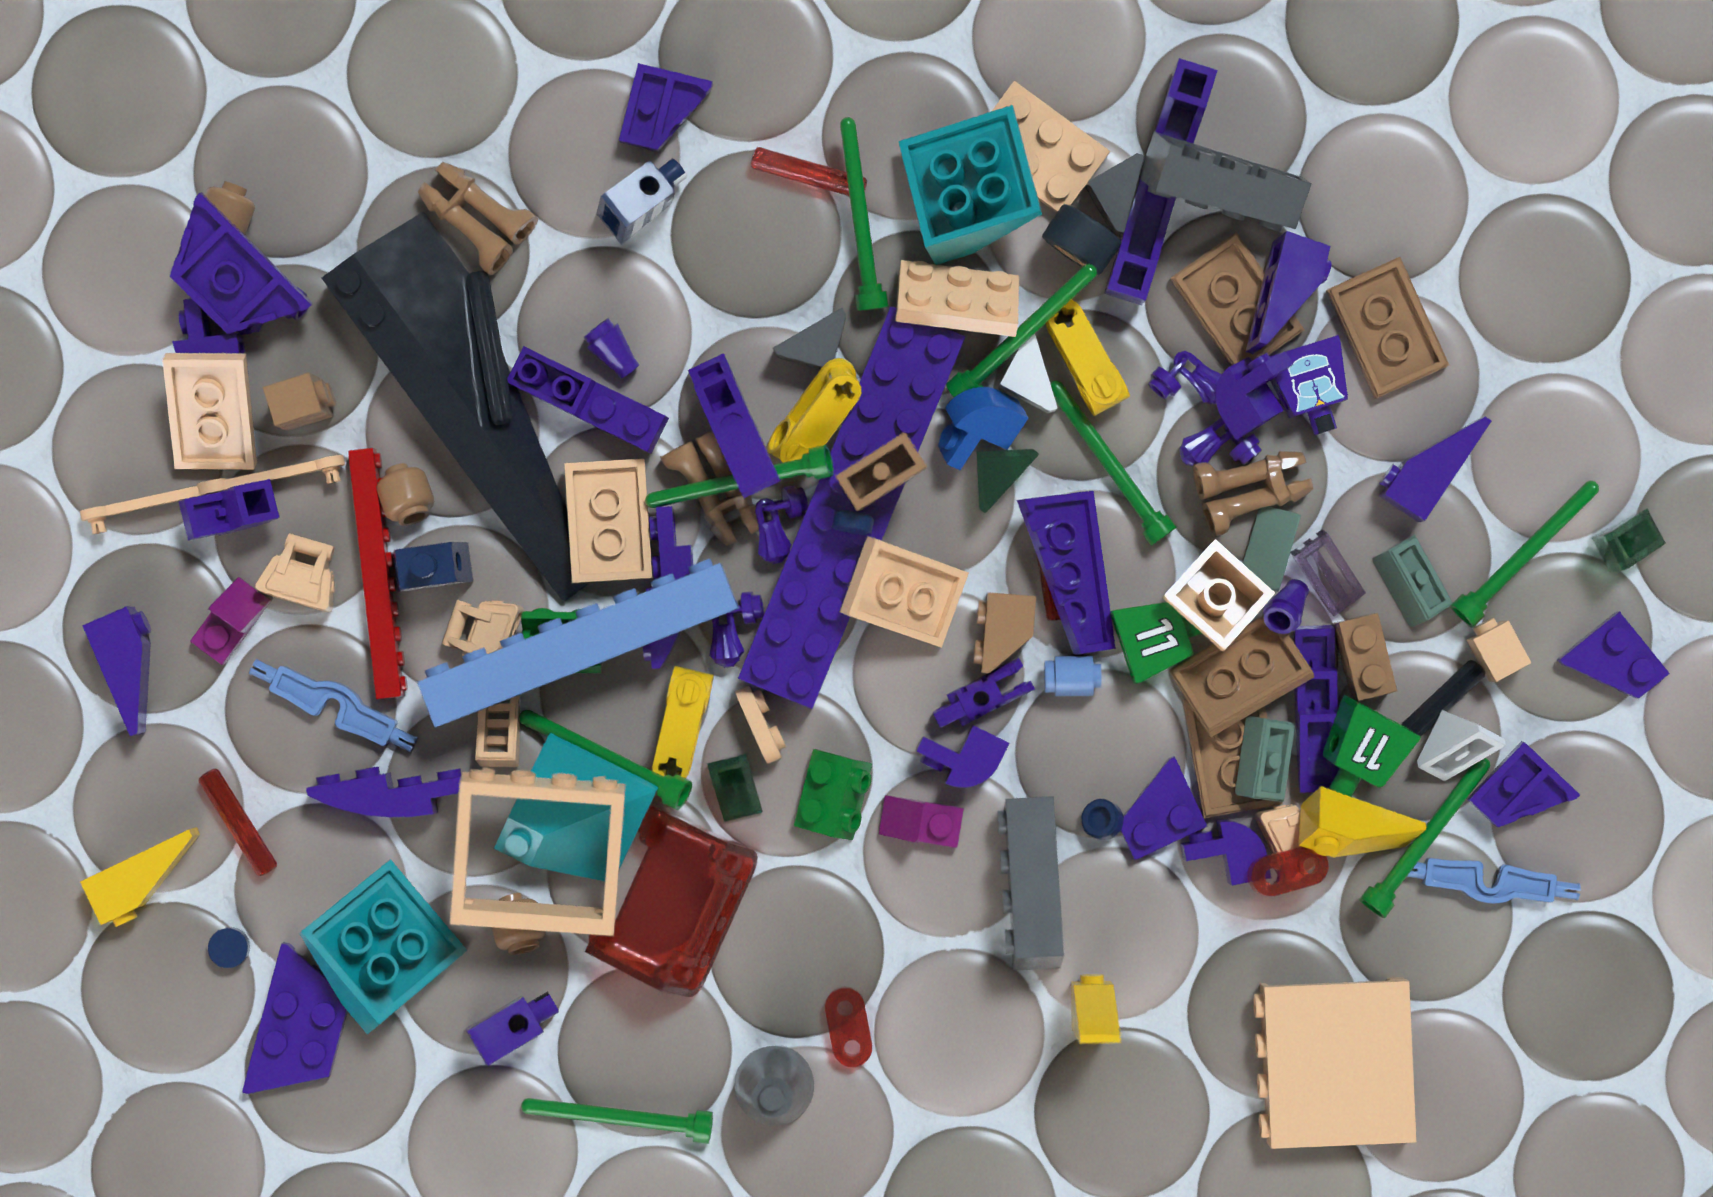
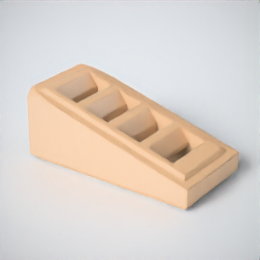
(499, 759)

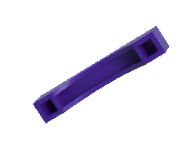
(1149, 212)

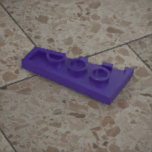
(1071, 557)

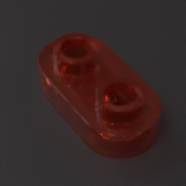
(1289, 871)
(848, 1027)

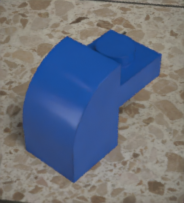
(977, 416)

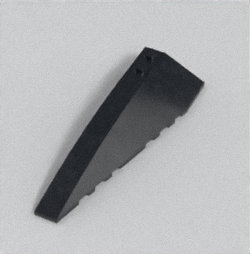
(418, 317)

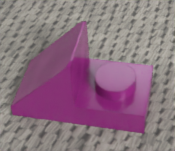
(230, 620)
(920, 821)

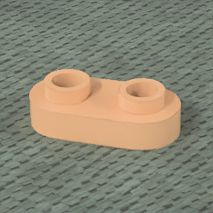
(768, 738)

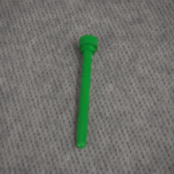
(870, 292)
(972, 379)
(814, 463)
(1154, 523)
(1471, 606)
(672, 789)
(1381, 896)
(695, 1125)

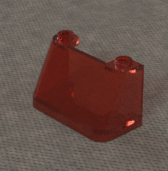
(677, 905)

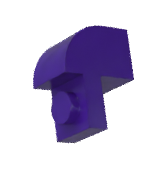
(196, 324)
(1244, 395)
(229, 510)
(974, 762)
(1235, 843)

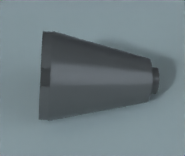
(774, 1085)

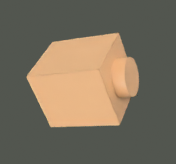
(1497, 649)

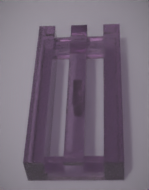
(1312, 548)

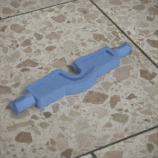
(353, 713)
(1509, 884)

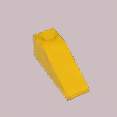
(1348, 826)
(131, 883)
(1094, 1010)

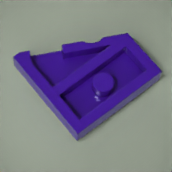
(660, 105)
(1616, 658)
(1520, 788)
(1162, 813)

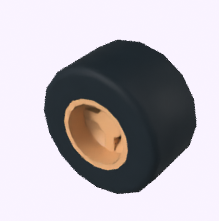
(1081, 238)

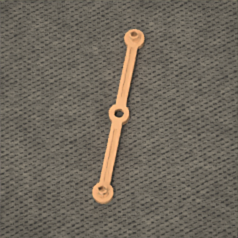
(97, 515)

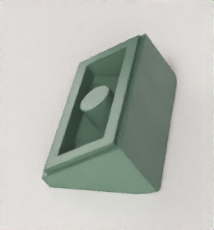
(1271, 545)
(1412, 581)
(1265, 759)

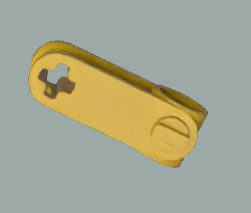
(1087, 360)
(817, 411)
(682, 720)

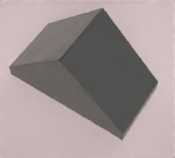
(1115, 191)
(816, 343)

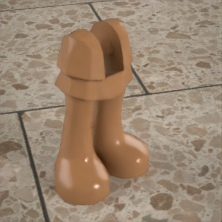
(512, 223)
(688, 463)
(1213, 482)

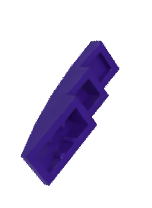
(1315, 706)

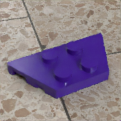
(230, 273)
(297, 1026)

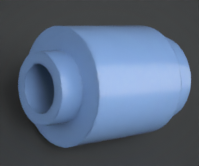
(1072, 676)

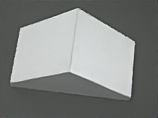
(1028, 378)
(1456, 746)

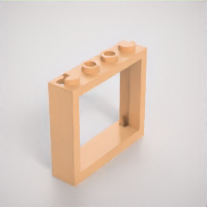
(536, 915)

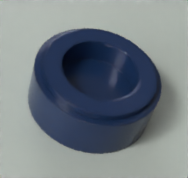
(852, 522)
(1102, 819)
(229, 947)

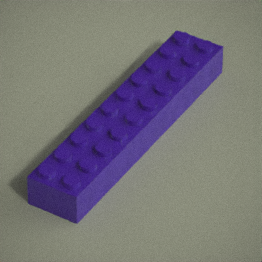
(804, 612)

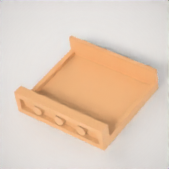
(1336, 1064)

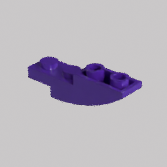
(587, 400)
(733, 425)
(670, 560)
(375, 796)

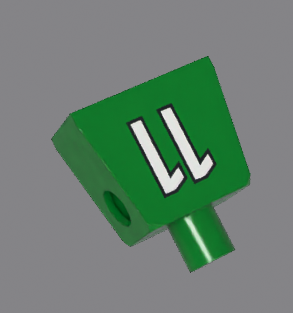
(1152, 638)
(1365, 746)

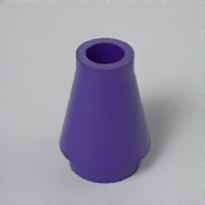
(611, 347)
(1286, 608)

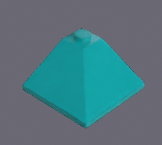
(970, 183)
(573, 834)
(380, 946)

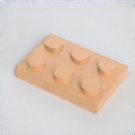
(1056, 149)
(957, 298)
(210, 411)
(608, 521)
(904, 592)

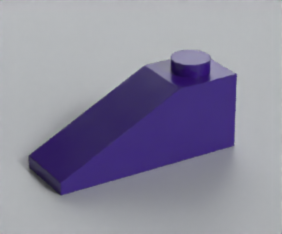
(1291, 276)
(1424, 477)
(124, 659)

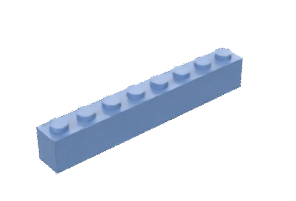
(577, 644)

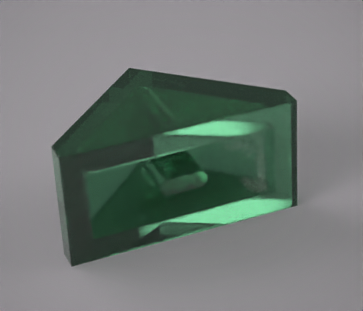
(997, 472)
(1628, 541)
(735, 786)

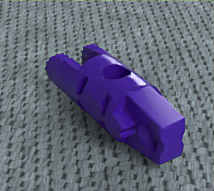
(966, 709)

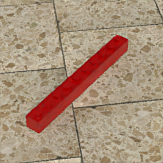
(376, 575)

